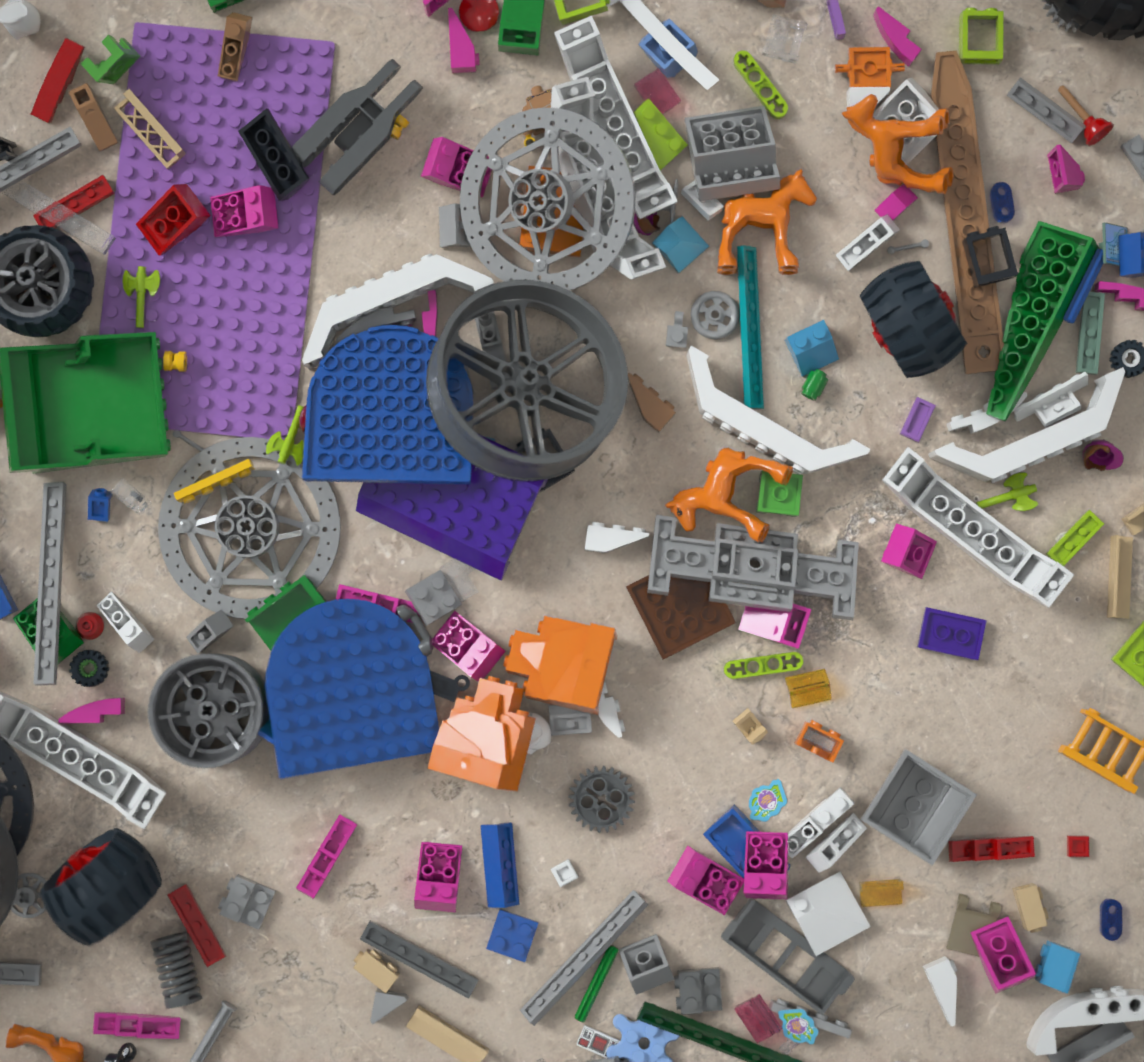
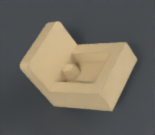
(750, 726)

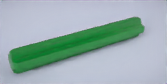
(596, 983)

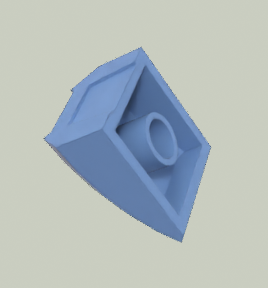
(660, 56)

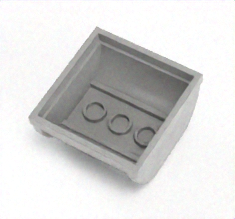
(918, 807)

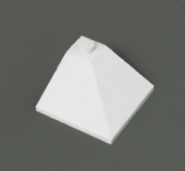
(908, 103)
(828, 913)

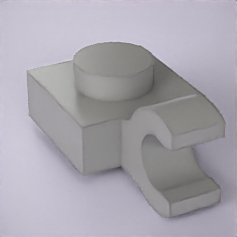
(677, 334)

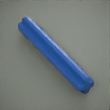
(1084, 287)

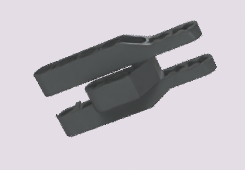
(363, 135)

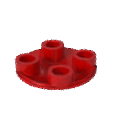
(479, 14)

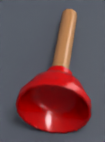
(1096, 128)

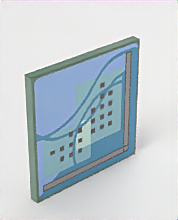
(1111, 242)

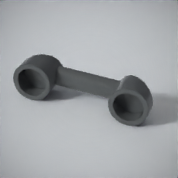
(408, 613)

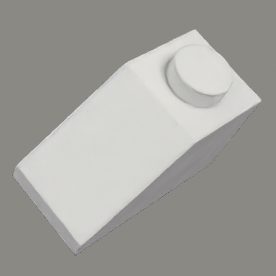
(856, 94)

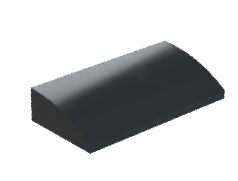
(274, 155)

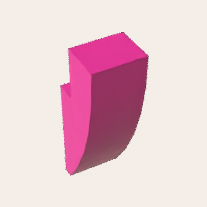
(895, 36)
(95, 711)

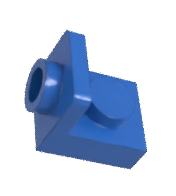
(99, 505)

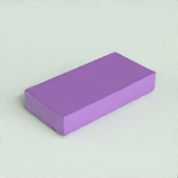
(836, 19)
(917, 419)

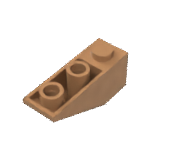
(234, 45)
(93, 116)
(652, 408)

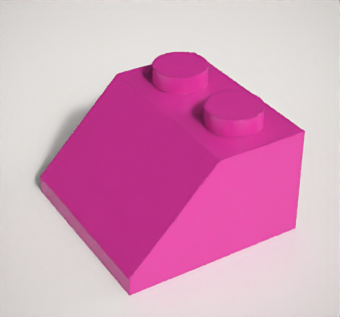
(909, 550)

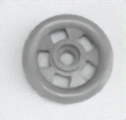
(722, 330)

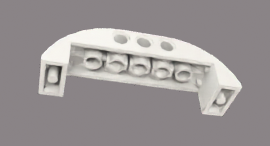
(1074, 1011)

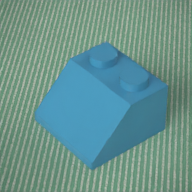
(812, 348)
(1056, 966)

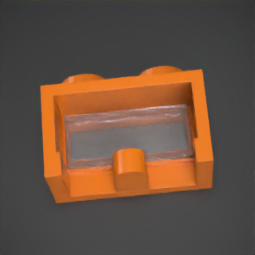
(819, 741)

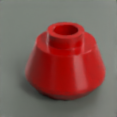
(94, 623)

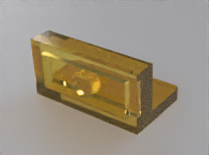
(808, 688)
(881, 892)

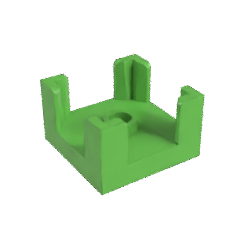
(116, 65)
(777, 497)

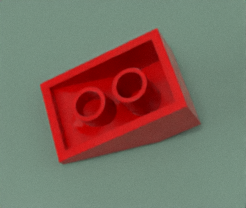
(172, 218)

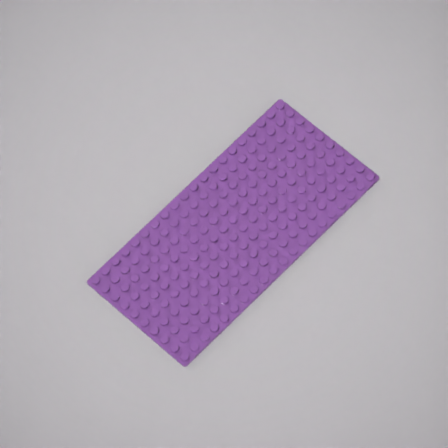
(227, 298)

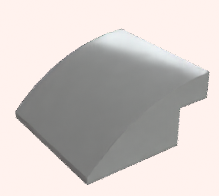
(732, 153)

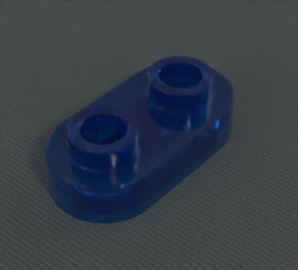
(1002, 202)
(1110, 920)

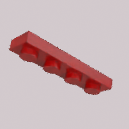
(82, 198)
(196, 925)

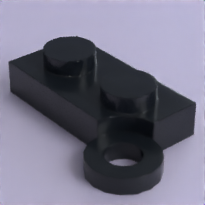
(447, 687)

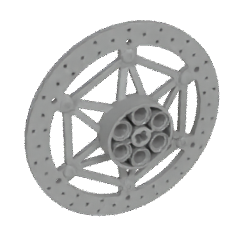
(472, 217)
(190, 527)

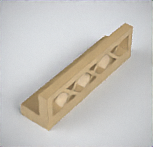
(151, 122)

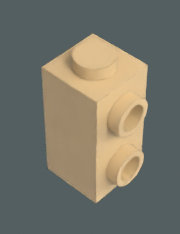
(1030, 908)
(375, 969)

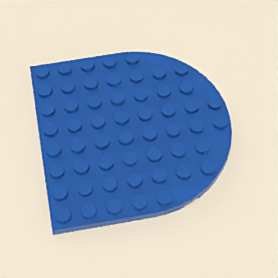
(374, 415)
(348, 689)

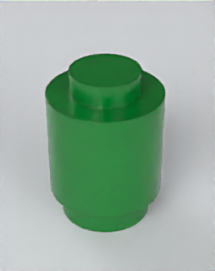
(814, 384)

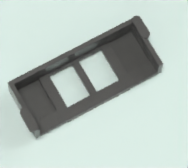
(820, 981)

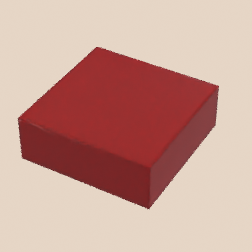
(1078, 846)

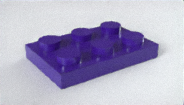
(951, 633)

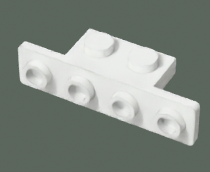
(1054, 404)

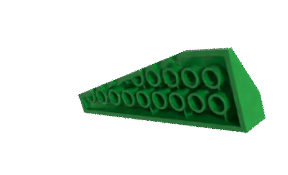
(1044, 289)

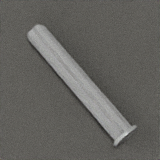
(213, 1032)

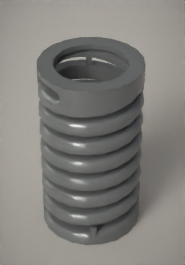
(189, 990)

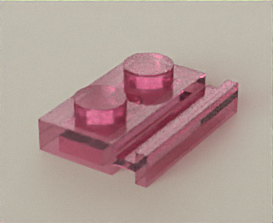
(658, 90)
(758, 1018)

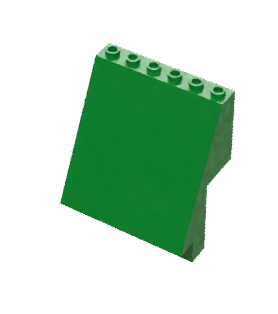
(83, 403)

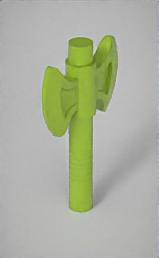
(140, 284)
(287, 447)
(1018, 492)

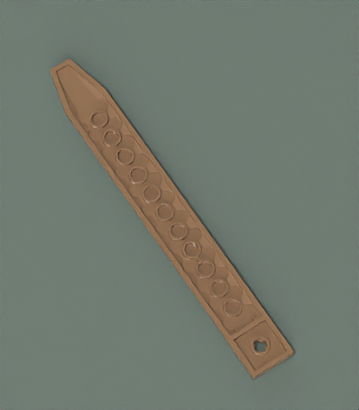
(966, 214)

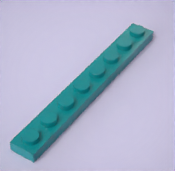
(750, 327)

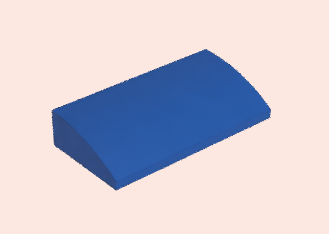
(729, 837)

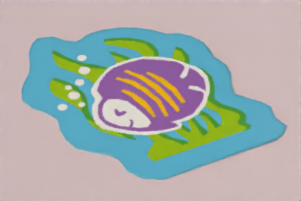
(767, 801)
(798, 1026)

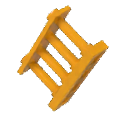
(1090, 760)

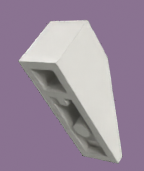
(867, 242)
(836, 843)
(944, 984)

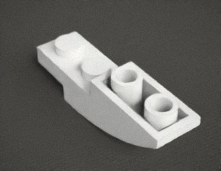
(978, 420)
(608, 713)
(818, 820)

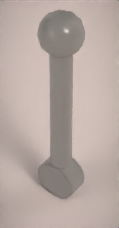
(924, 244)
(177, 434)

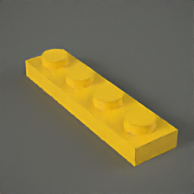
(221, 478)

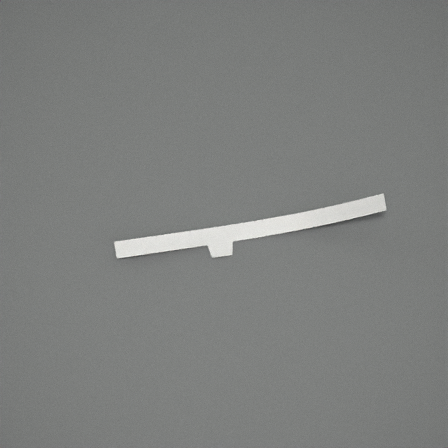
(669, 42)

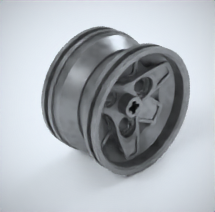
(221, 723)

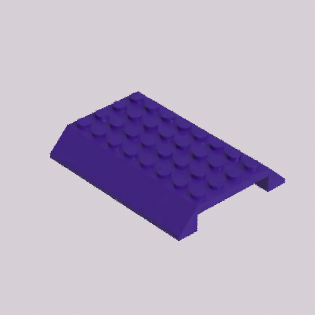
(465, 521)

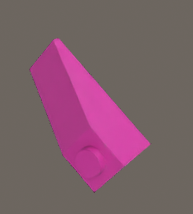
(461, 48)

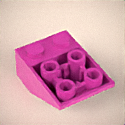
(447, 164)
(244, 211)
(776, 625)
(467, 646)
(766, 865)
(438, 877)
(705, 880)

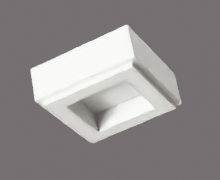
(564, 873)

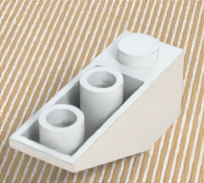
(607, 539)
(125, 623)

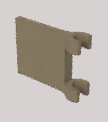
(969, 920)

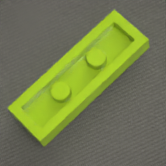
(1075, 538)

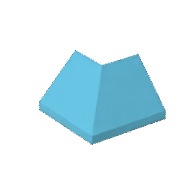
(680, 244)

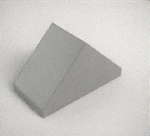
(385, 1003)

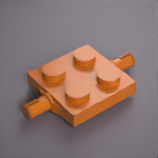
(869, 67)

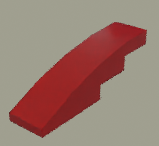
(57, 80)
(991, 848)

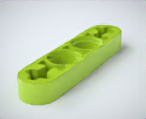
(764, 82)
(763, 665)

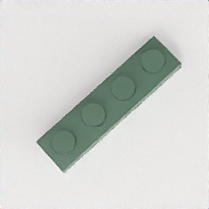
(1090, 334)

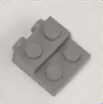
(246, 901)

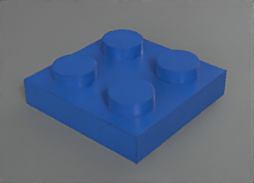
(512, 935)

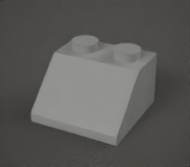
(646, 964)

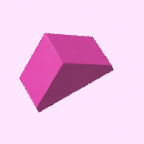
(896, 202)

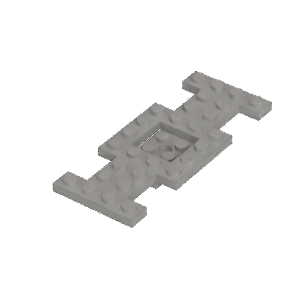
(729, 562)

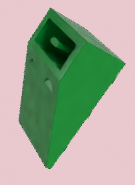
(521, 26)
(68, 637)

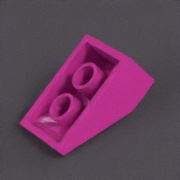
(1002, 955)

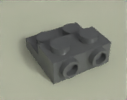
(698, 990)

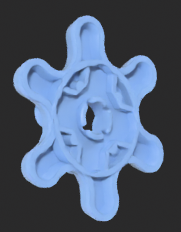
(631, 1034)

